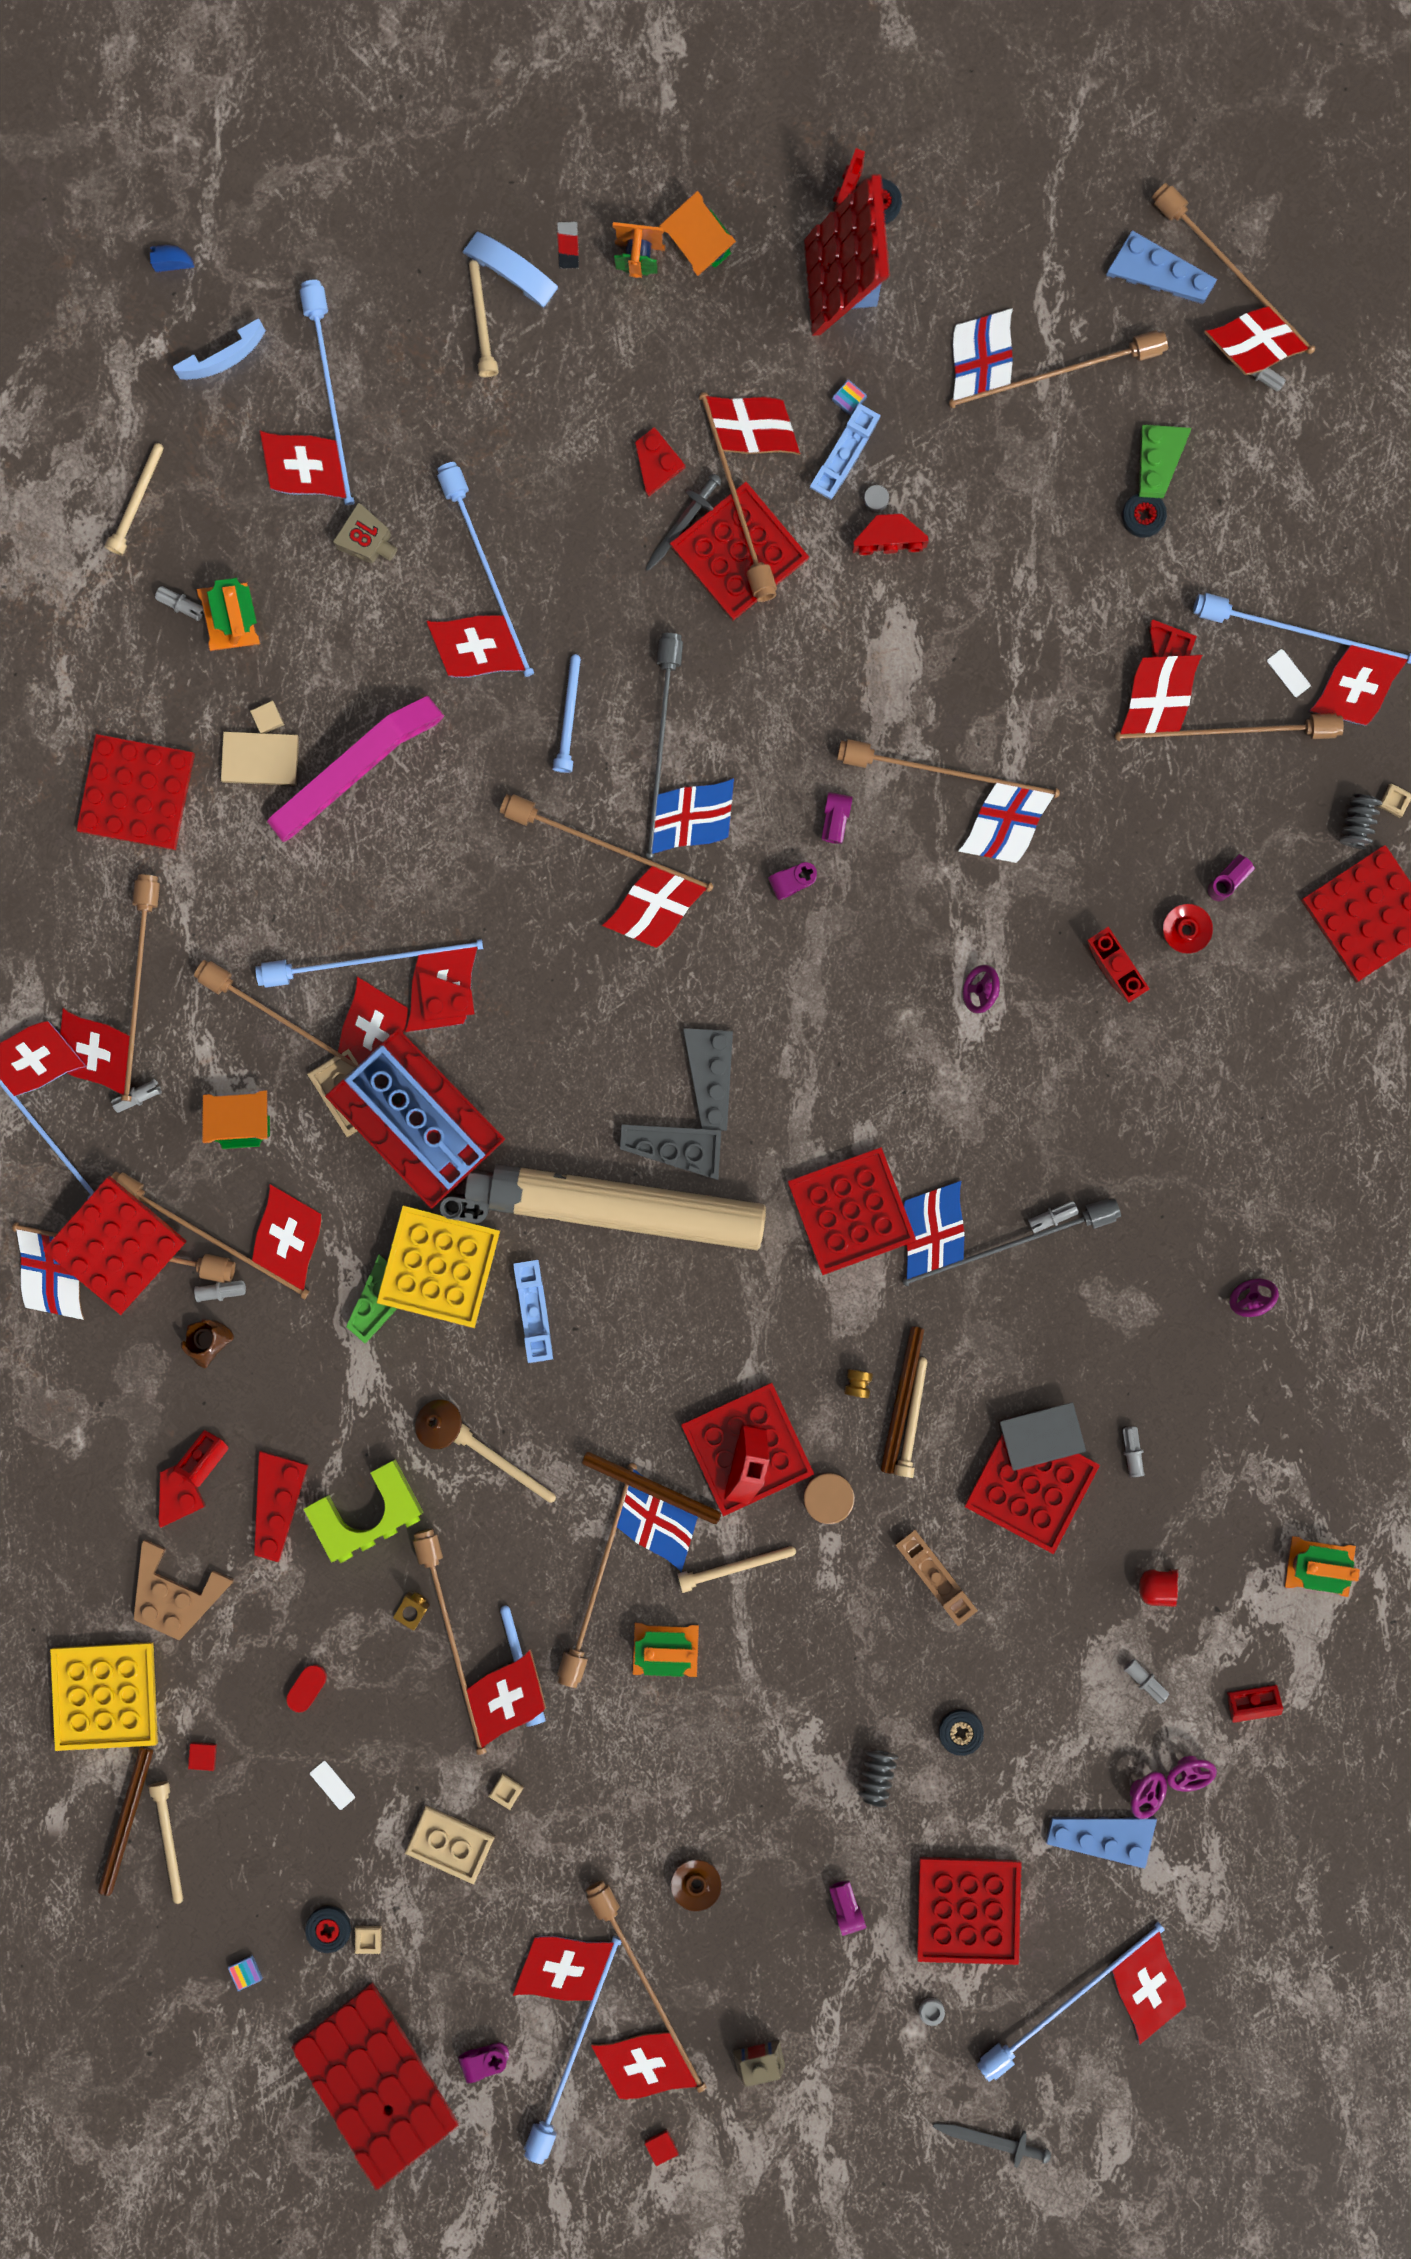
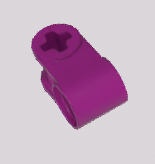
(788, 881)
(479, 2062)

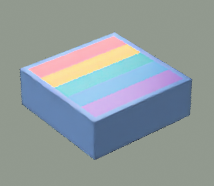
(849, 397)
(245, 1973)

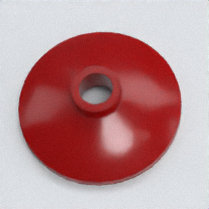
(1198, 922)

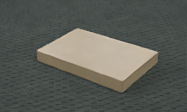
(260, 758)
(326, 1078)
(449, 1844)

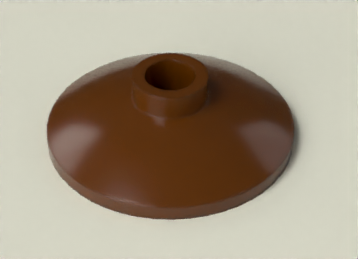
(446, 1428)
(693, 1897)

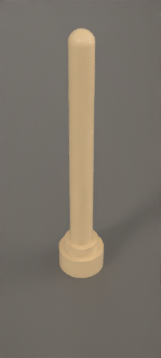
(487, 366)
(117, 541)
(465, 1438)
(905, 1466)
(689, 1580)
(160, 1792)

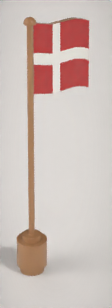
(1256, 337)
(750, 428)
(1163, 696)
(655, 900)

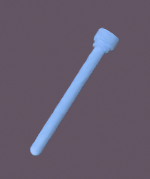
(563, 761)
(516, 1650)

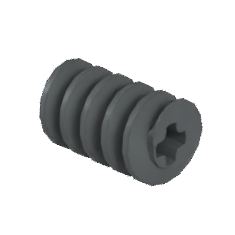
(1359, 821)
(877, 1777)

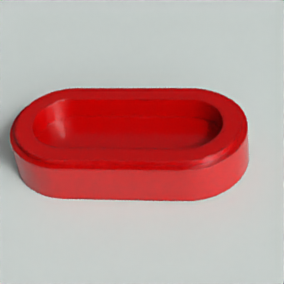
(306, 1688)

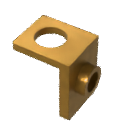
(416, 1601)

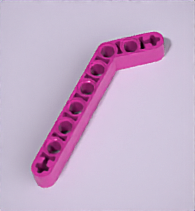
(354, 765)

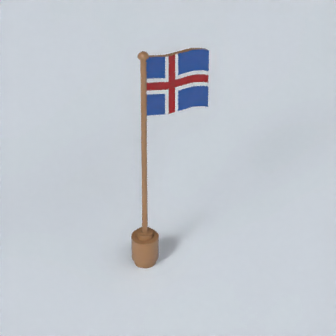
(650, 1524)

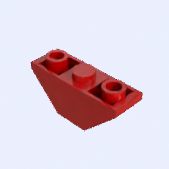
(889, 535)
(1117, 965)
(748, 1465)

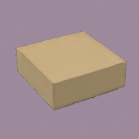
(267, 717)
(1395, 800)
(506, 1791)
(368, 1939)

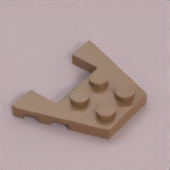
(167, 1604)

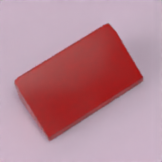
(201, 1458)
(1255, 1703)

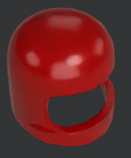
(1159, 1587)

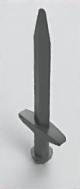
(698, 501)
(1018, 2148)

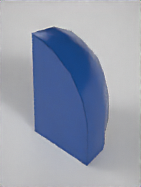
(169, 258)

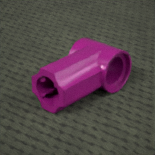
(837, 812)
(1231, 877)
(848, 1913)

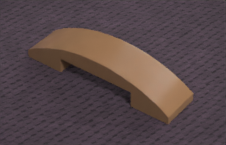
(936, 1578)

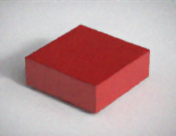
(202, 1756)
(661, 2148)

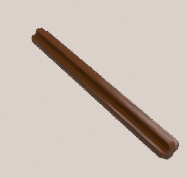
(902, 1399)
(651, 1488)
(125, 1821)

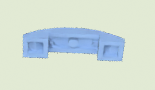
(511, 267)
(224, 359)
(845, 452)
(533, 1311)

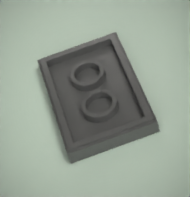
(1042, 1436)

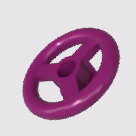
(986, 990)
(1254, 1301)
(1190, 1771)
(1144, 1791)

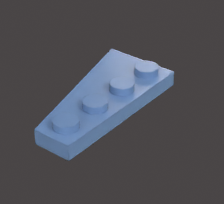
(1154, 266)
(1114, 1839)

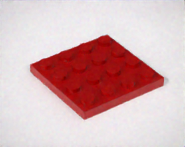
(720, 554)
(135, 792)
(1365, 913)
(852, 1211)
(115, 1245)
(716, 1436)
(1034, 1499)
(969, 1910)

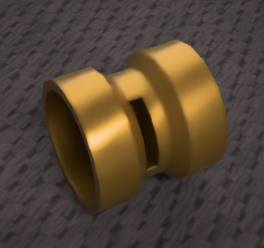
(858, 1383)

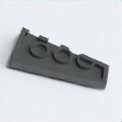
(711, 1068)
(680, 1147)

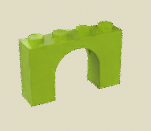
(341, 1539)

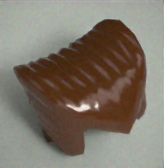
(205, 1341)

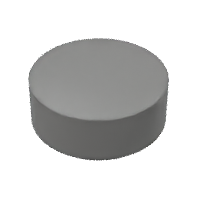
(876, 498)
(931, 2011)

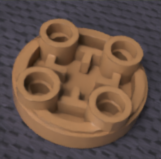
(829, 1498)

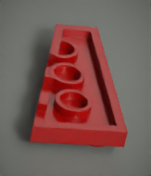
(277, 1498)

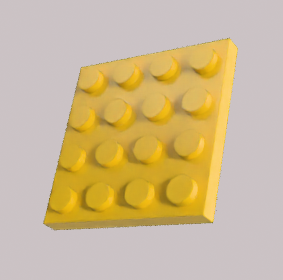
(438, 1267)
(104, 1696)

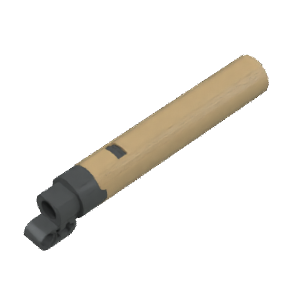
(609, 1206)

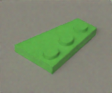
(1159, 457)
(367, 1314)

